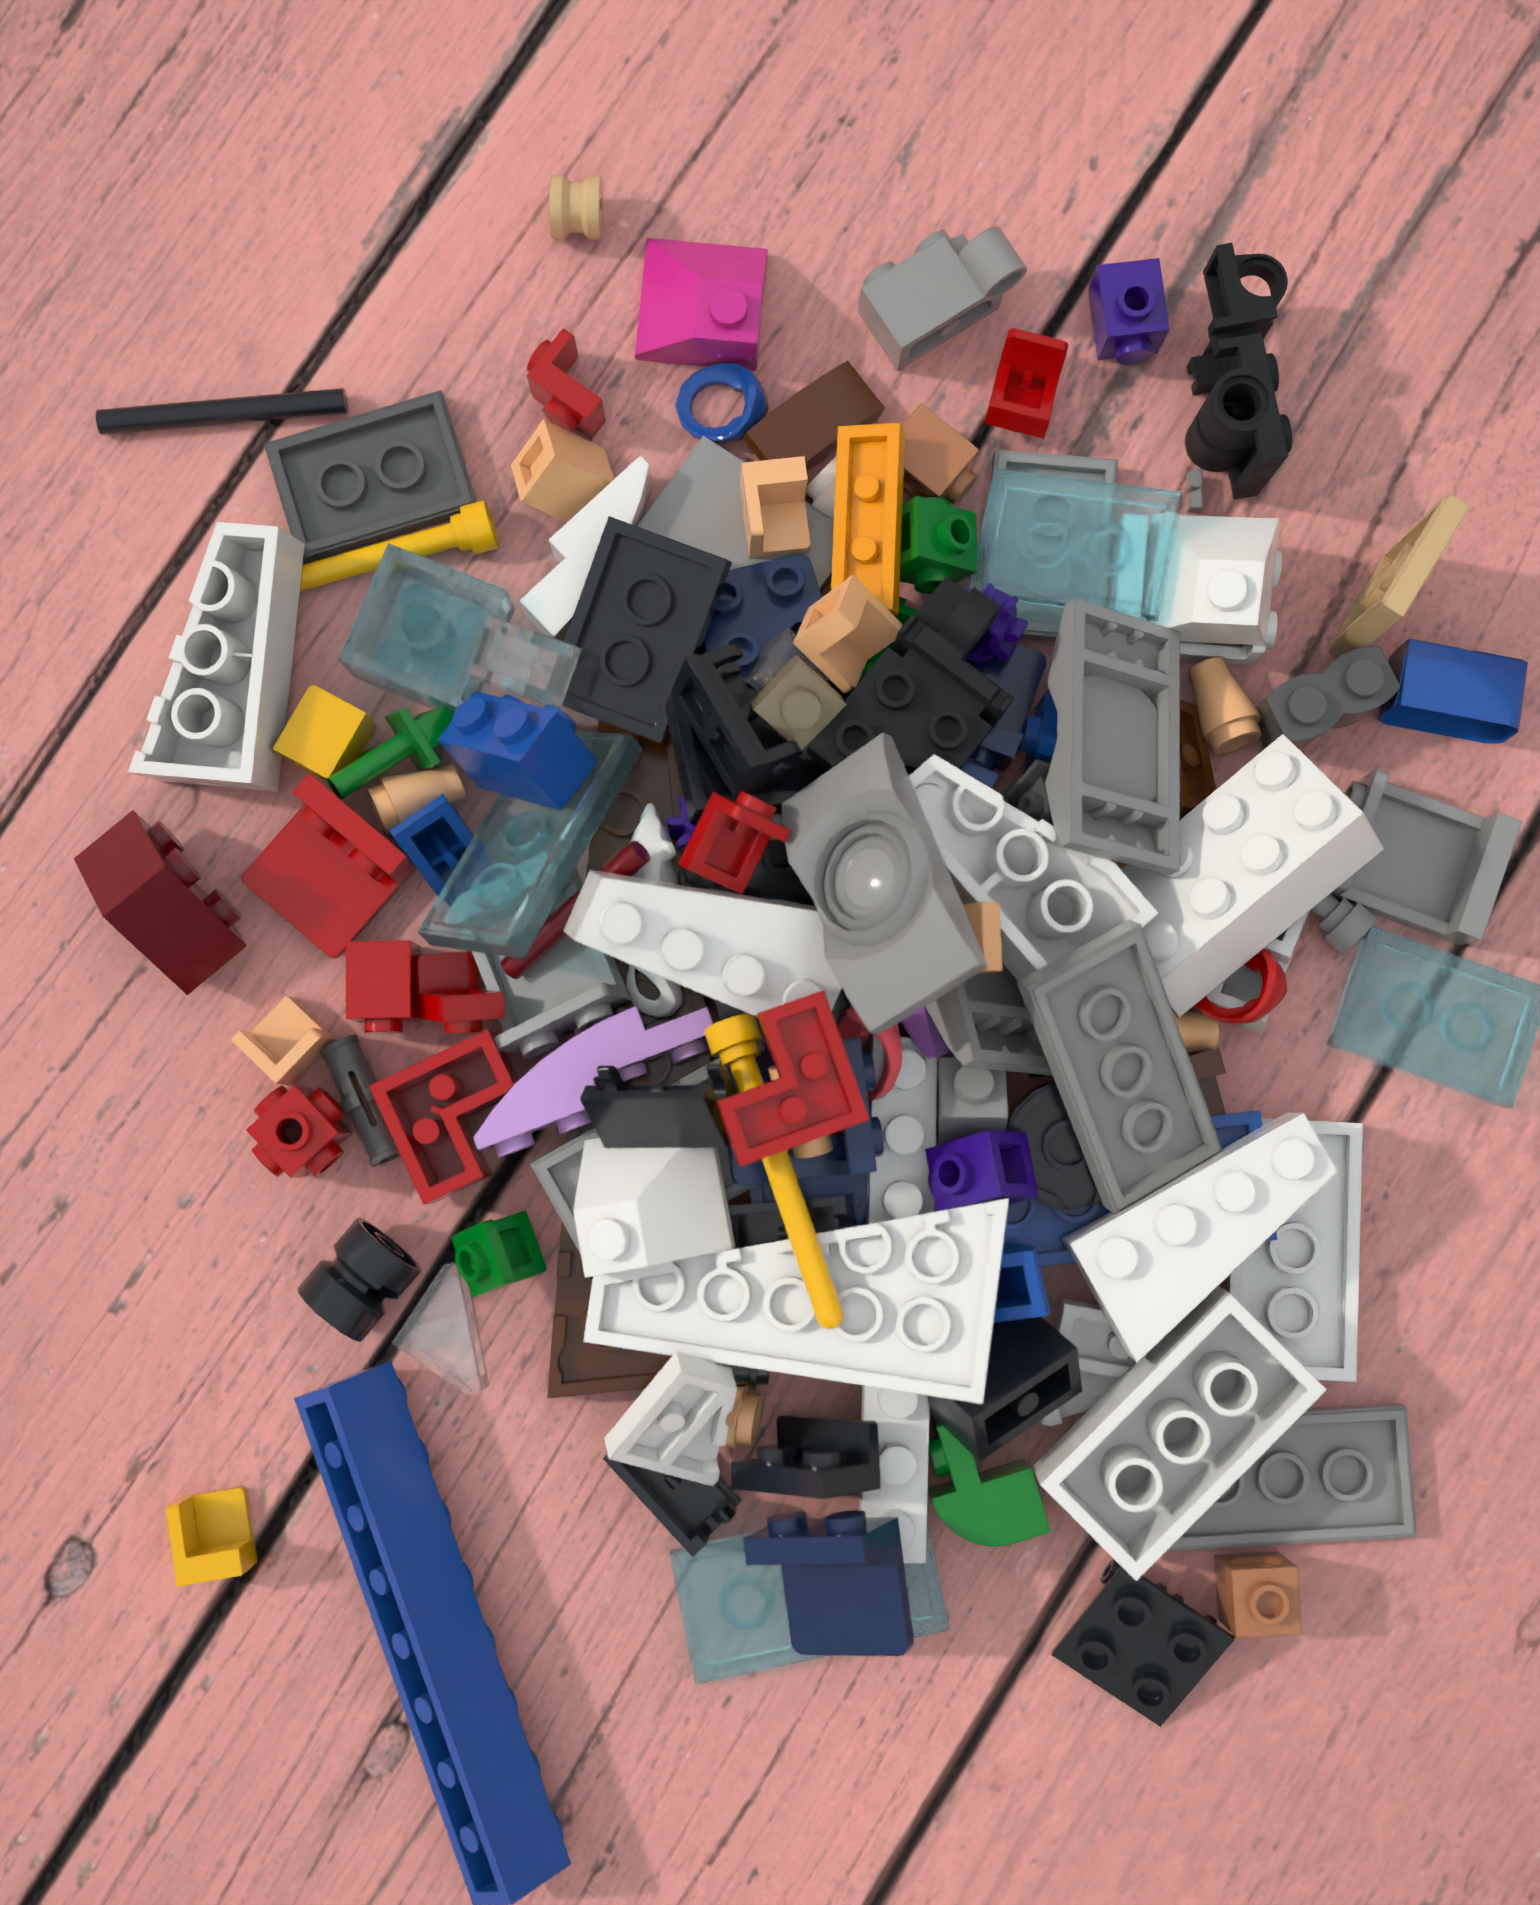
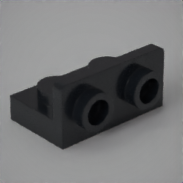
(814, 1459)

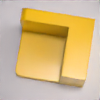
(324, 734)
(211, 1536)

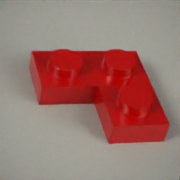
(813, 1089)

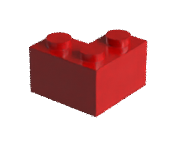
(429, 1112)

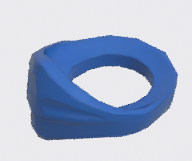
(738, 379)

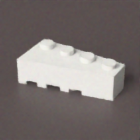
(230, 666)
(708, 940)
(1192, 1233)

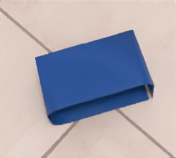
(1455, 692)

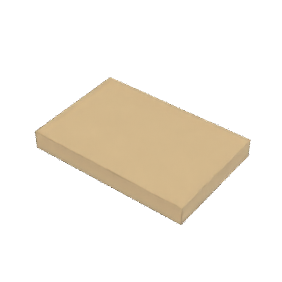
(1399, 576)

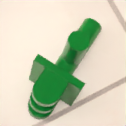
(413, 738)

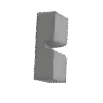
(1194, 486)

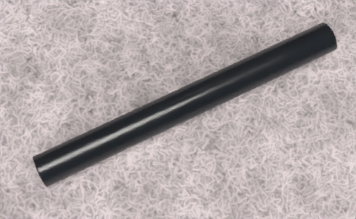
(221, 411)

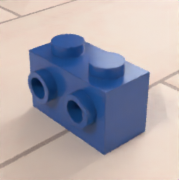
(518, 749)

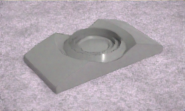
(1117, 737)
(879, 887)
(989, 1025)

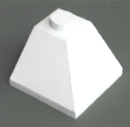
(1221, 579)
(649, 1207)

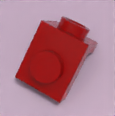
(1026, 382)
(563, 398)
(731, 840)
(451, 994)

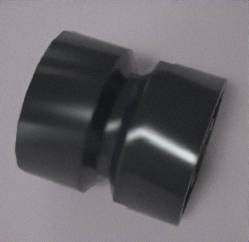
(355, 1284)

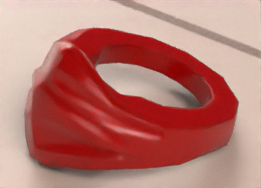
(1272, 993)

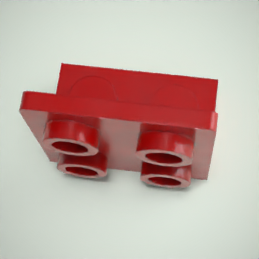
(327, 870)

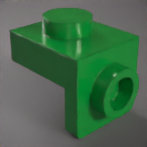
(498, 1253)

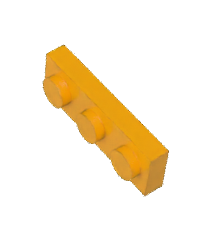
(869, 509)

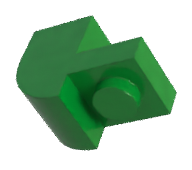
(987, 1505)

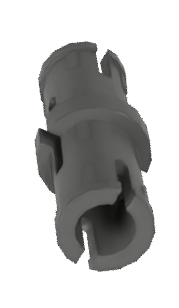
(347, 1060)

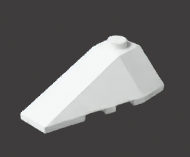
(1000, 855)

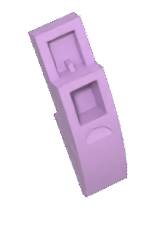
(555, 1084)

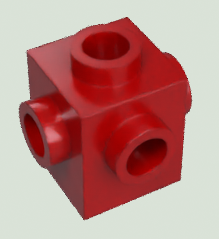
(320, 1137)

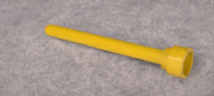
(468, 530)
(737, 1047)

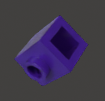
(1128, 310)
(981, 1170)

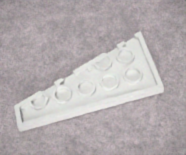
(909, 1288)

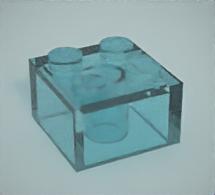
(422, 629)

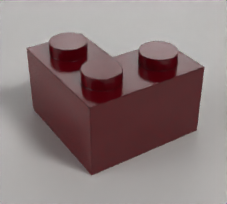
(154, 901)

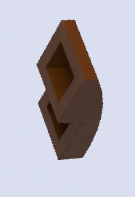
(811, 417)

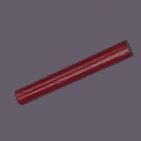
(626, 863)

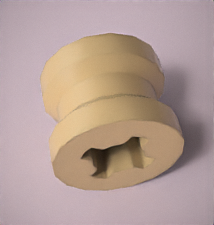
(576, 207)

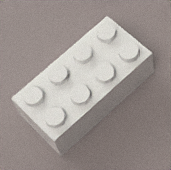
(1250, 869)
(1177, 1431)

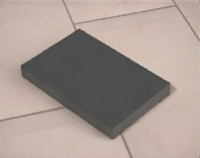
(371, 476)

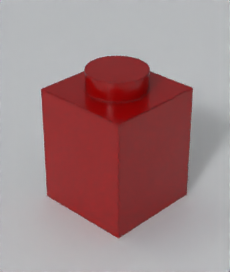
(381, 984)

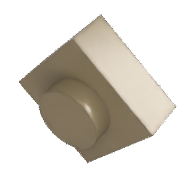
(798, 703)

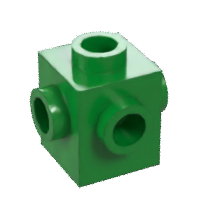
(936, 543)

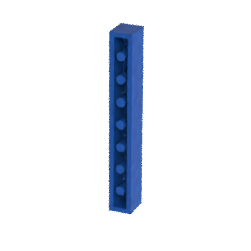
(434, 1635)

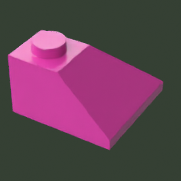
(701, 303)

